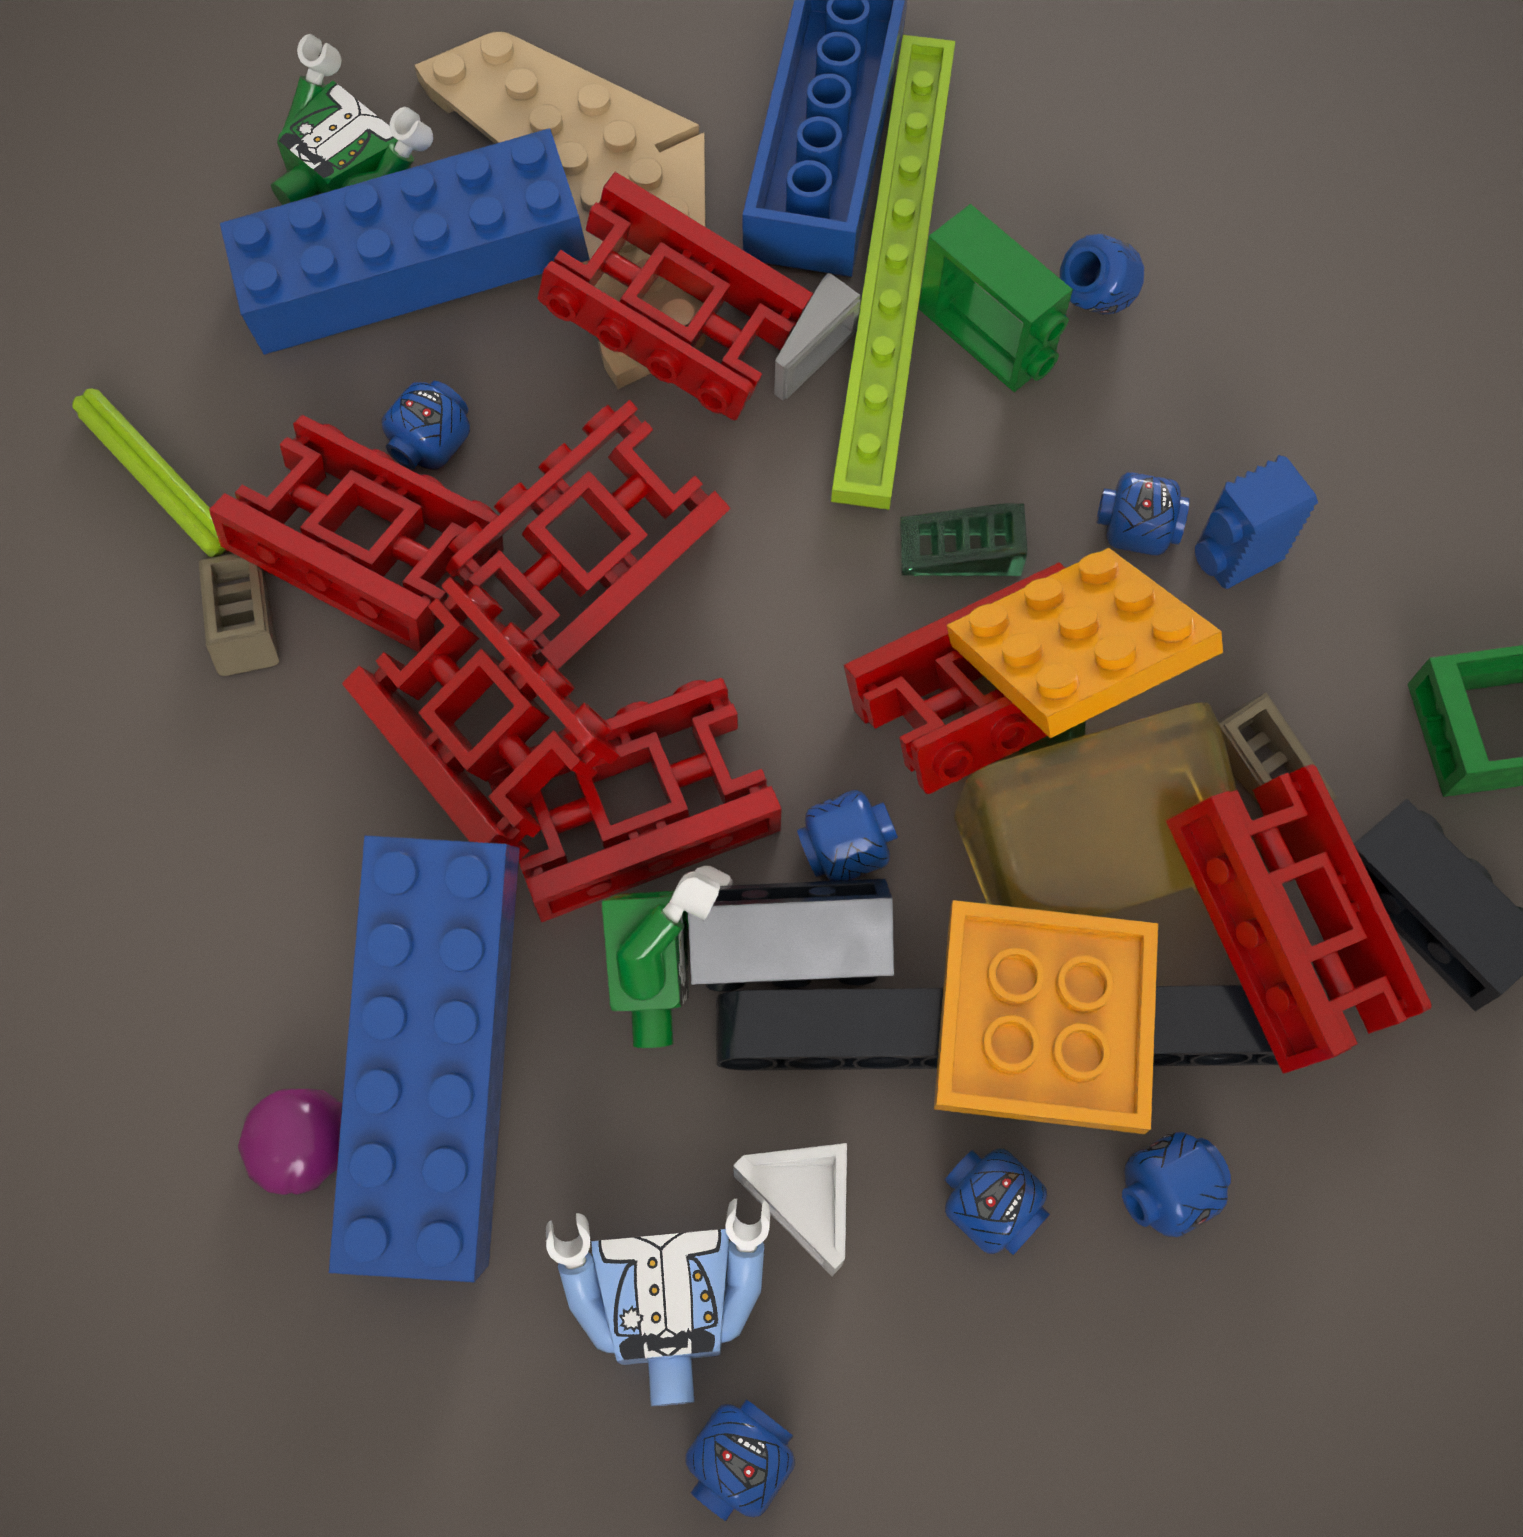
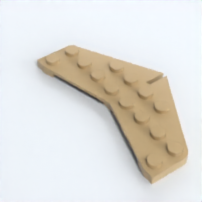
(598, 129)

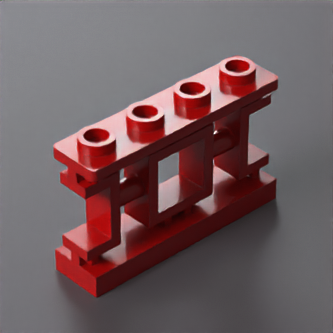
(692, 261)
(335, 567)
(619, 571)
(898, 674)
(444, 753)
(660, 838)
(1270, 952)

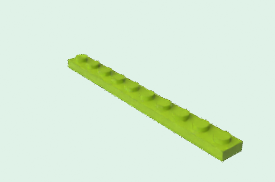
(893, 276)

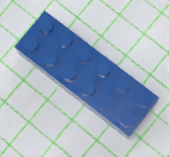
(823, 134)
(402, 241)
(424, 1059)

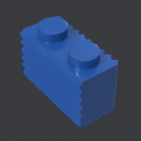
(1254, 522)

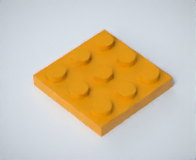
(1083, 640)
(1048, 1017)

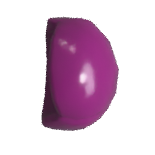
(291, 1140)

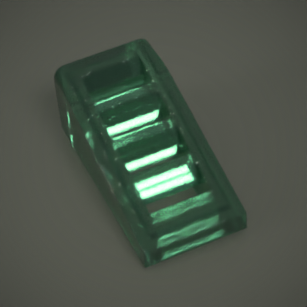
(987, 560)

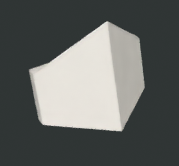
(804, 1196)

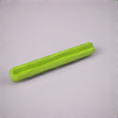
(149, 469)

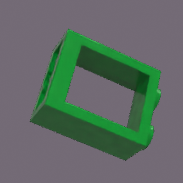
(978, 251)
(1449, 722)

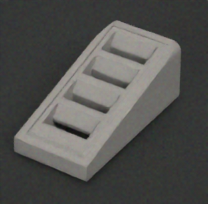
(820, 331)

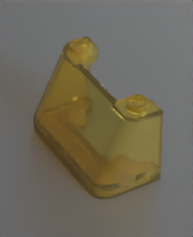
(1088, 816)

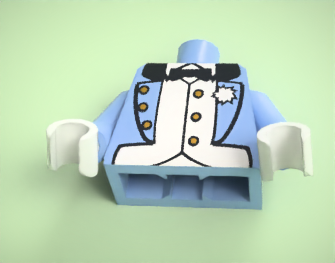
(664, 1295)

